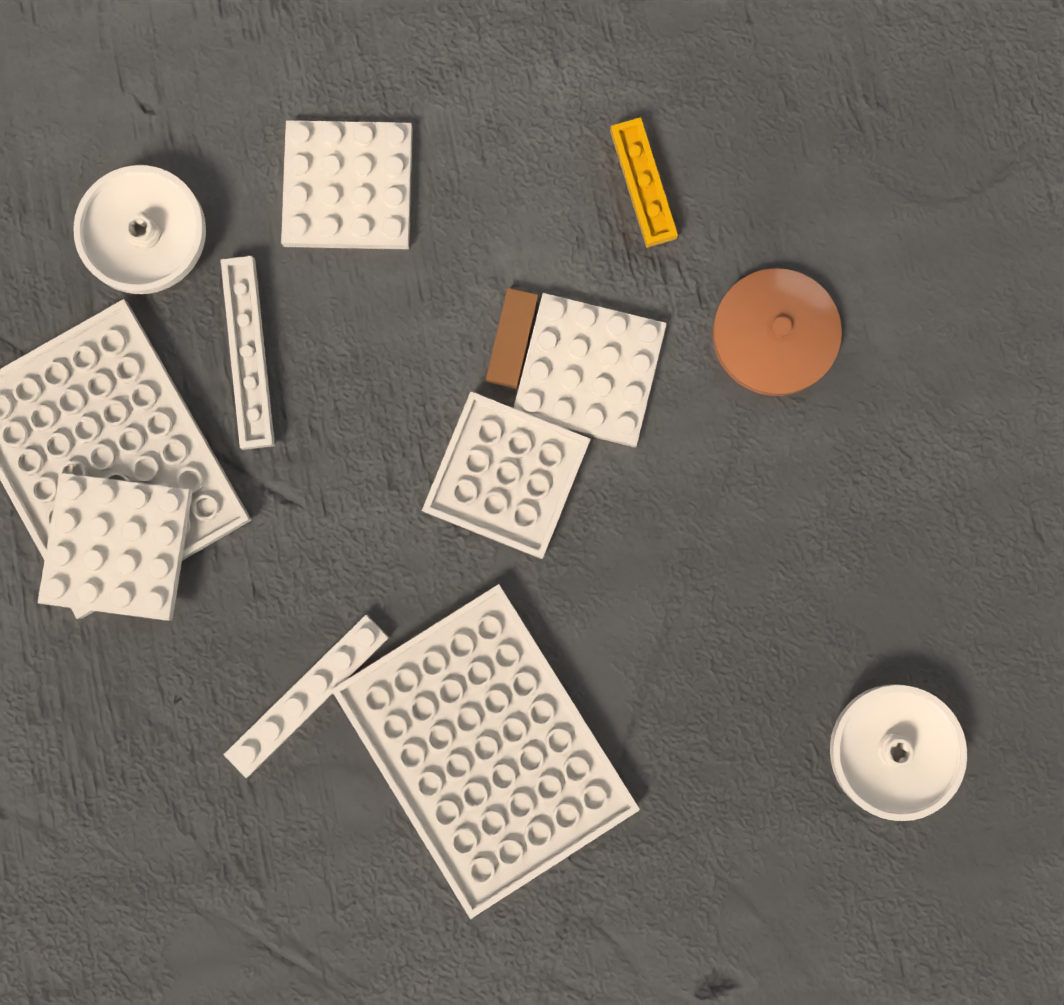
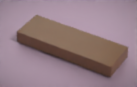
(512, 338)

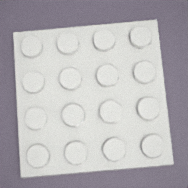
(347, 185)
(590, 369)
(506, 475)
(115, 546)

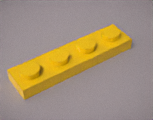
(643, 182)

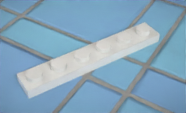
(247, 353)
(306, 696)

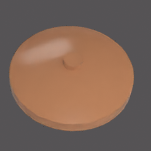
(776, 332)

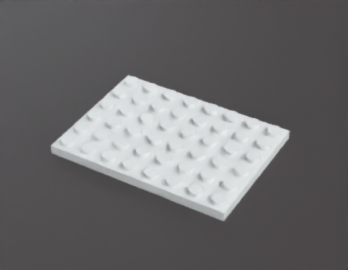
(108, 411)
(485, 751)

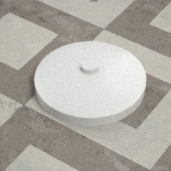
(139, 229)
(898, 752)

